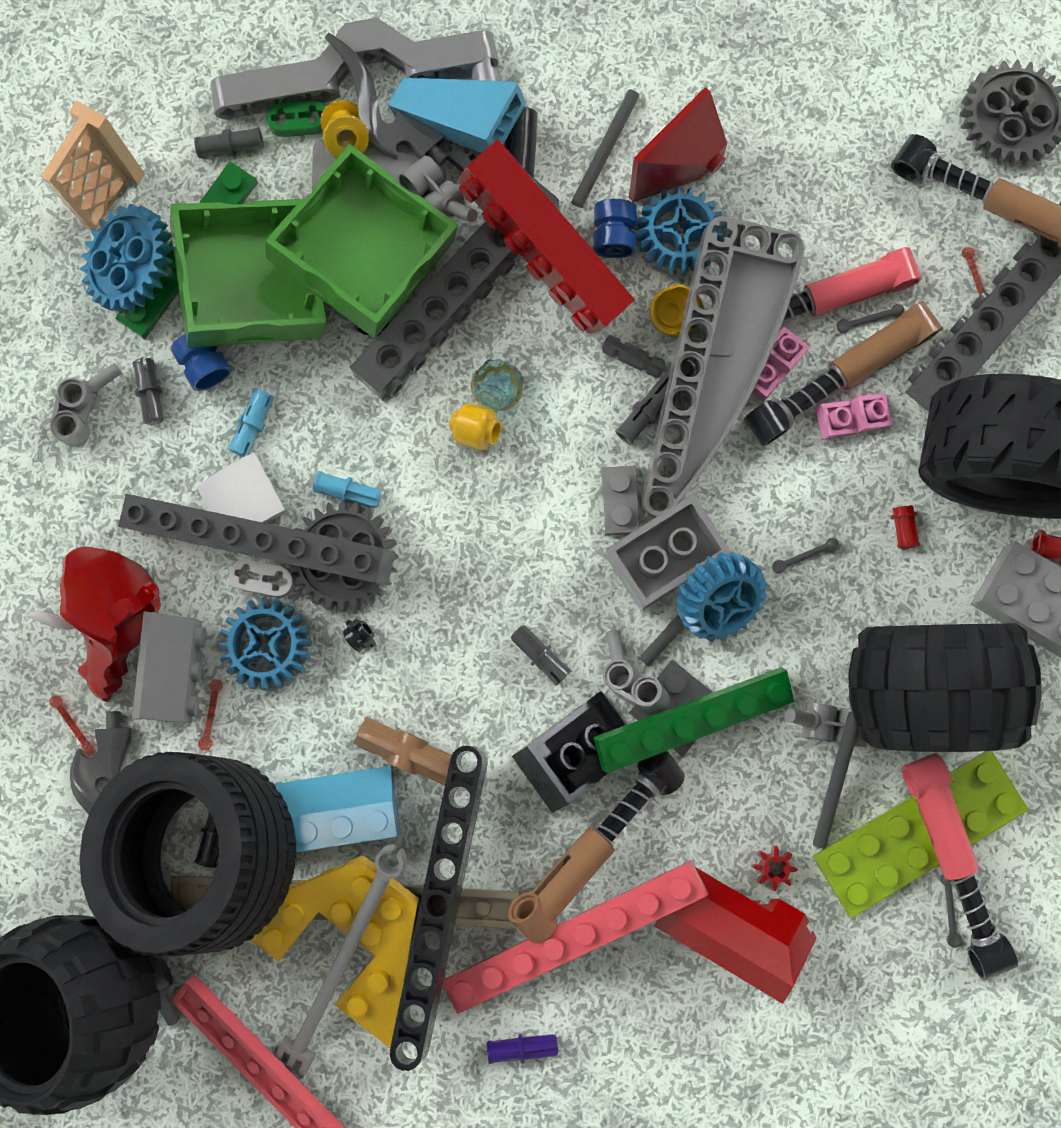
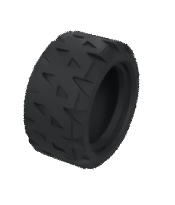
(996, 444)

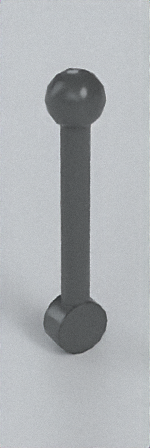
(844, 325)
(779, 565)
(953, 939)

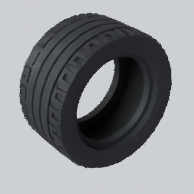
(124, 854)

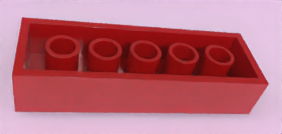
(543, 238)

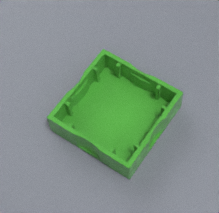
(361, 241)
(227, 282)

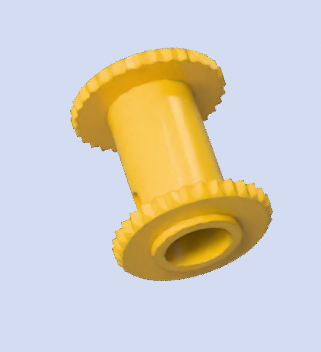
(343, 127)

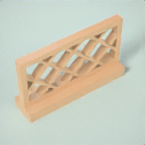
(108, 151)

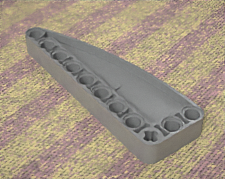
(738, 338)

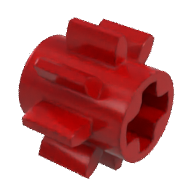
(784, 867)

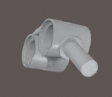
(424, 179)
(67, 412)
(637, 684)
(822, 722)

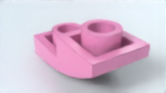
(783, 357)
(854, 416)

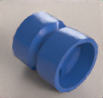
(615, 223)
(202, 364)

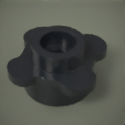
(359, 635)

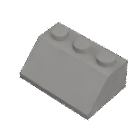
(168, 668)

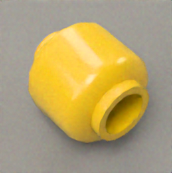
(475, 426)

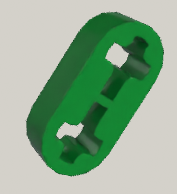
(297, 118)

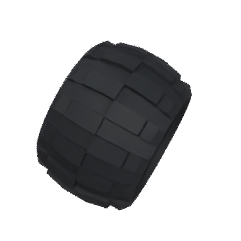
(945, 687)
(109, 1006)

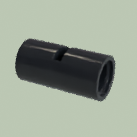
(522, 140)

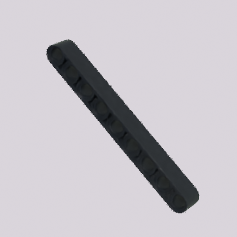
(428, 919)

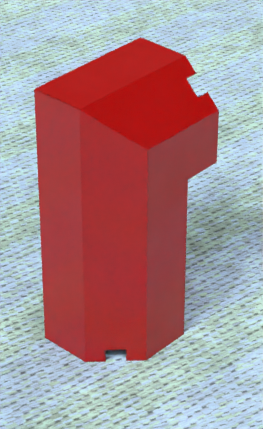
(749, 939)

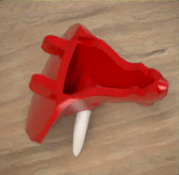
(106, 602)

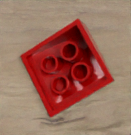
(681, 150)

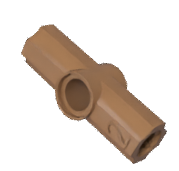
(403, 750)

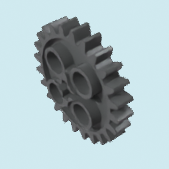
(1013, 113)
(351, 527)

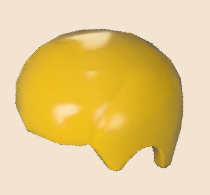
(668, 307)

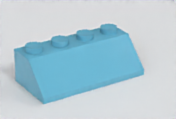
(342, 808)

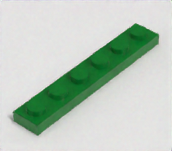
(230, 187)
(693, 720)

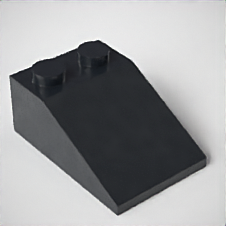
(564, 757)

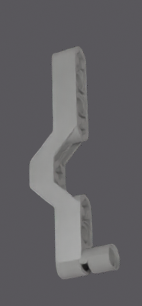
(373, 41)

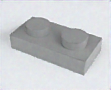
(620, 500)

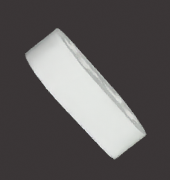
(263, 570)

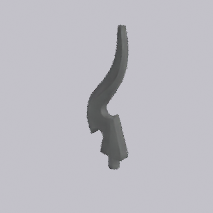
(387, 136)
(106, 763)

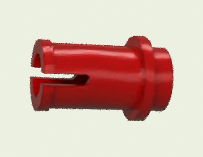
(905, 526)

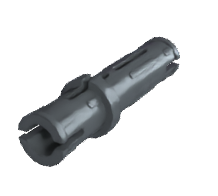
(646, 410)

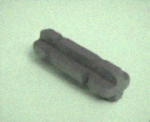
(633, 356)

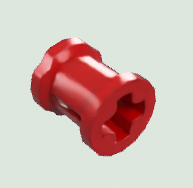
(1047, 545)

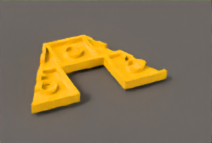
(338, 895)

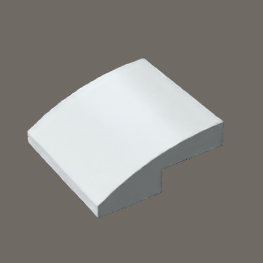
(242, 491)

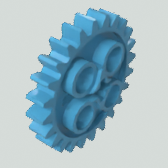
(126, 258)

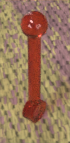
(968, 254)
(57, 703)
(206, 742)

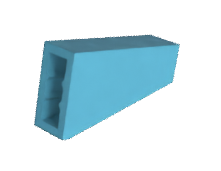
(461, 110)

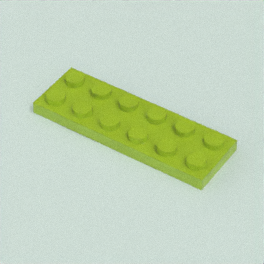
(896, 844)

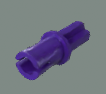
(522, 1048)

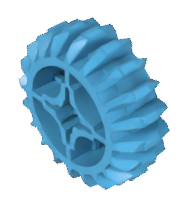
(666, 232)
(721, 596)
(251, 653)

